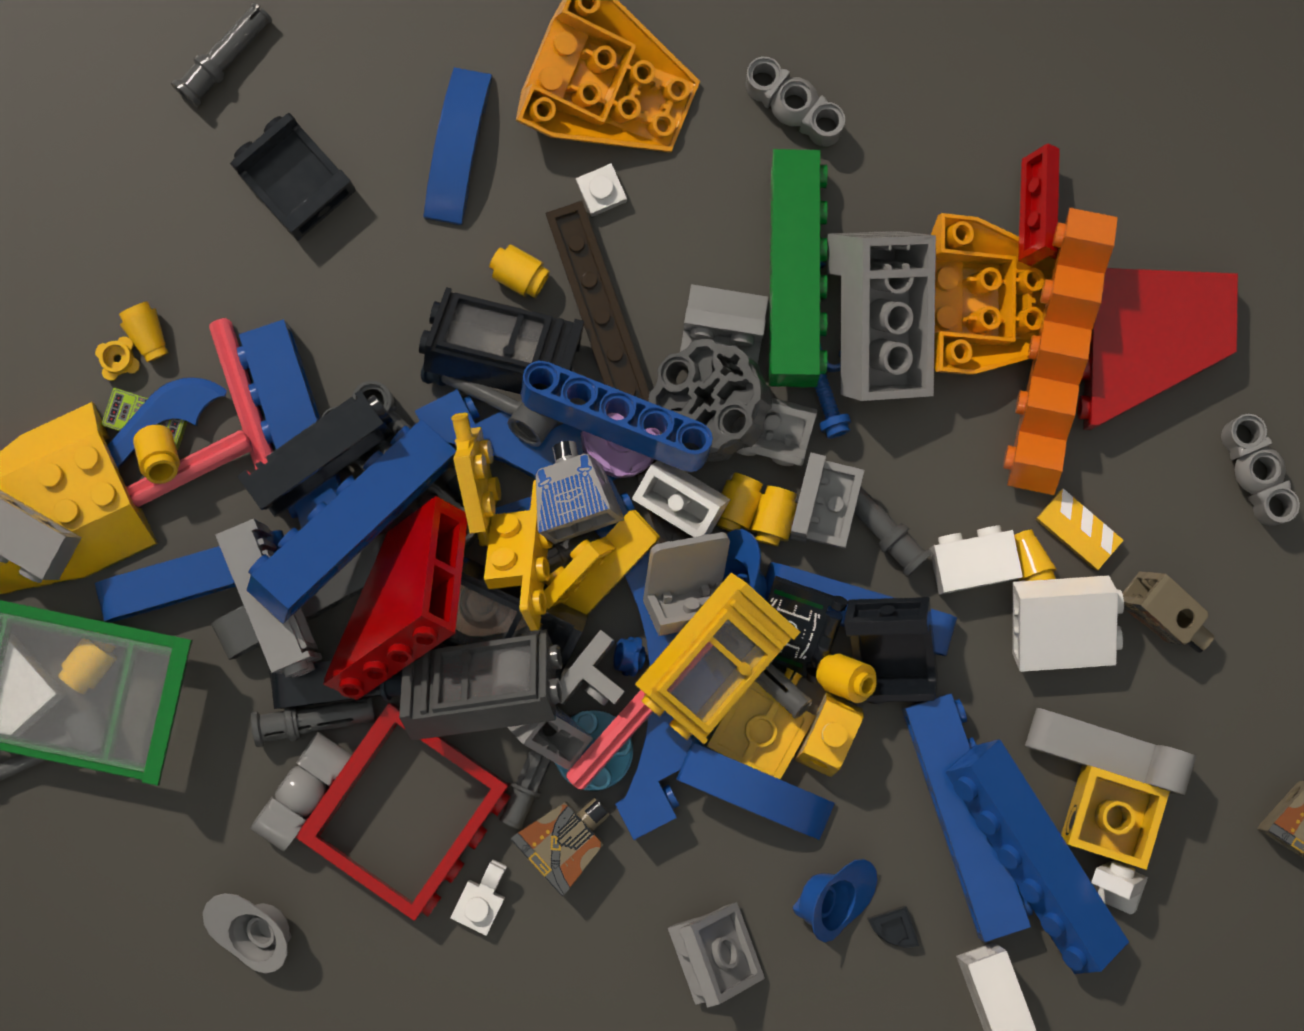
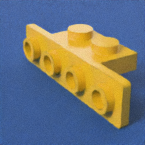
(519, 559)
(600, 564)

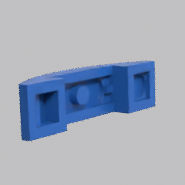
(456, 146)
(755, 791)

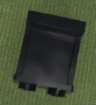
(292, 175)
(898, 644)

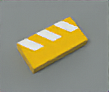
(1079, 529)

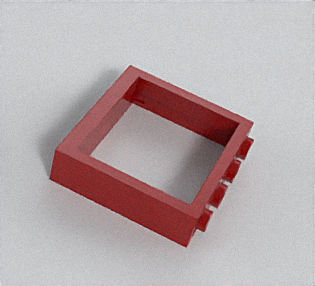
(349, 777)

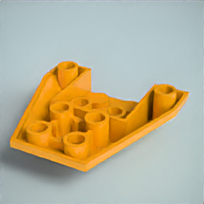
(605, 80)
(983, 296)

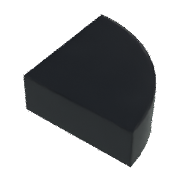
(895, 927)

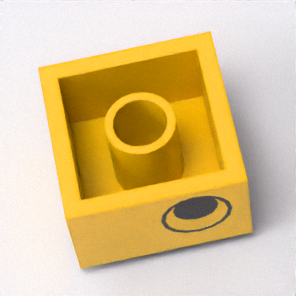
(1114, 816)

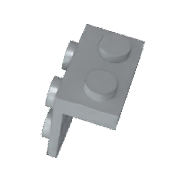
(683, 578)

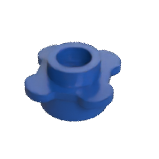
(629, 656)

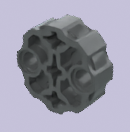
(723, 386)

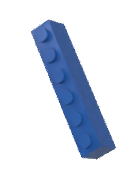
(284, 396)
(349, 521)
(1037, 857)
(985, 881)

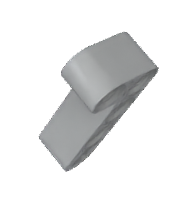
(1110, 751)

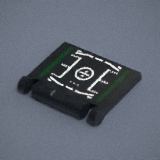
(808, 613)

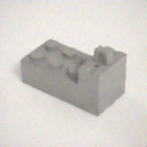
(885, 313)

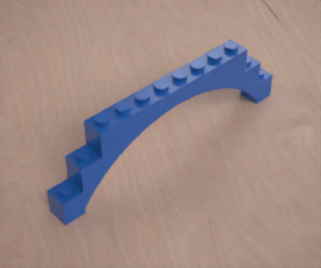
(664, 749)

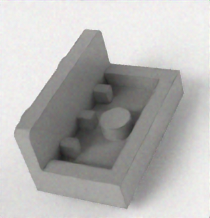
(785, 433)

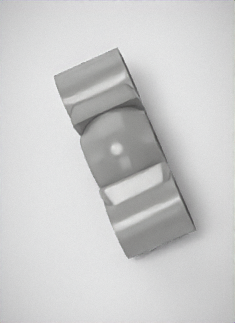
(784, 86)
(1259, 451)
(300, 791)

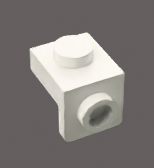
(1119, 885)

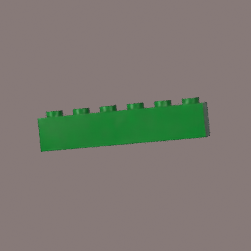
(795, 268)

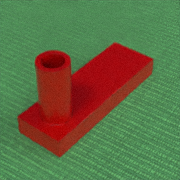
(1039, 204)

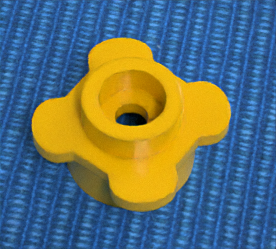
(107, 353)

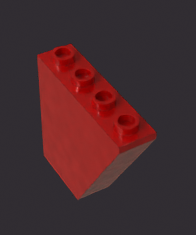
(1154, 335)
(405, 601)

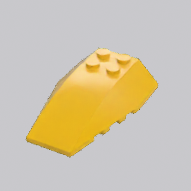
(73, 480)

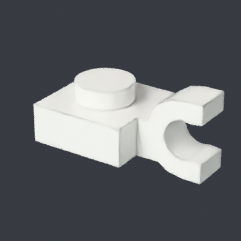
(480, 902)

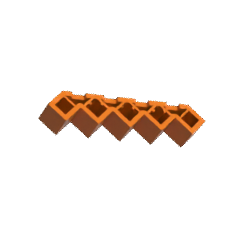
(1060, 350)

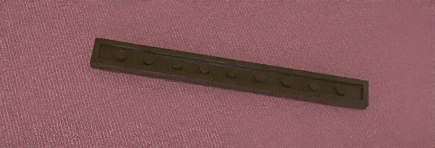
(602, 318)

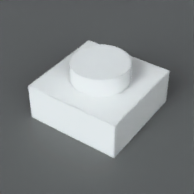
(601, 190)

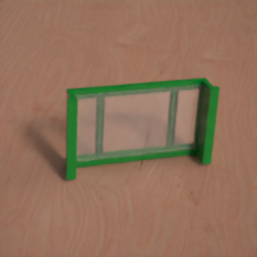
(88, 691)

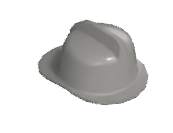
(249, 931)

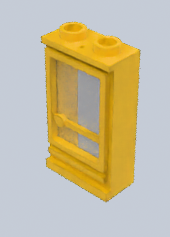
(715, 658)

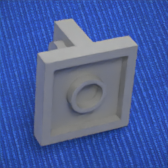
(726, 319)
(826, 502)
(584, 669)
(716, 955)

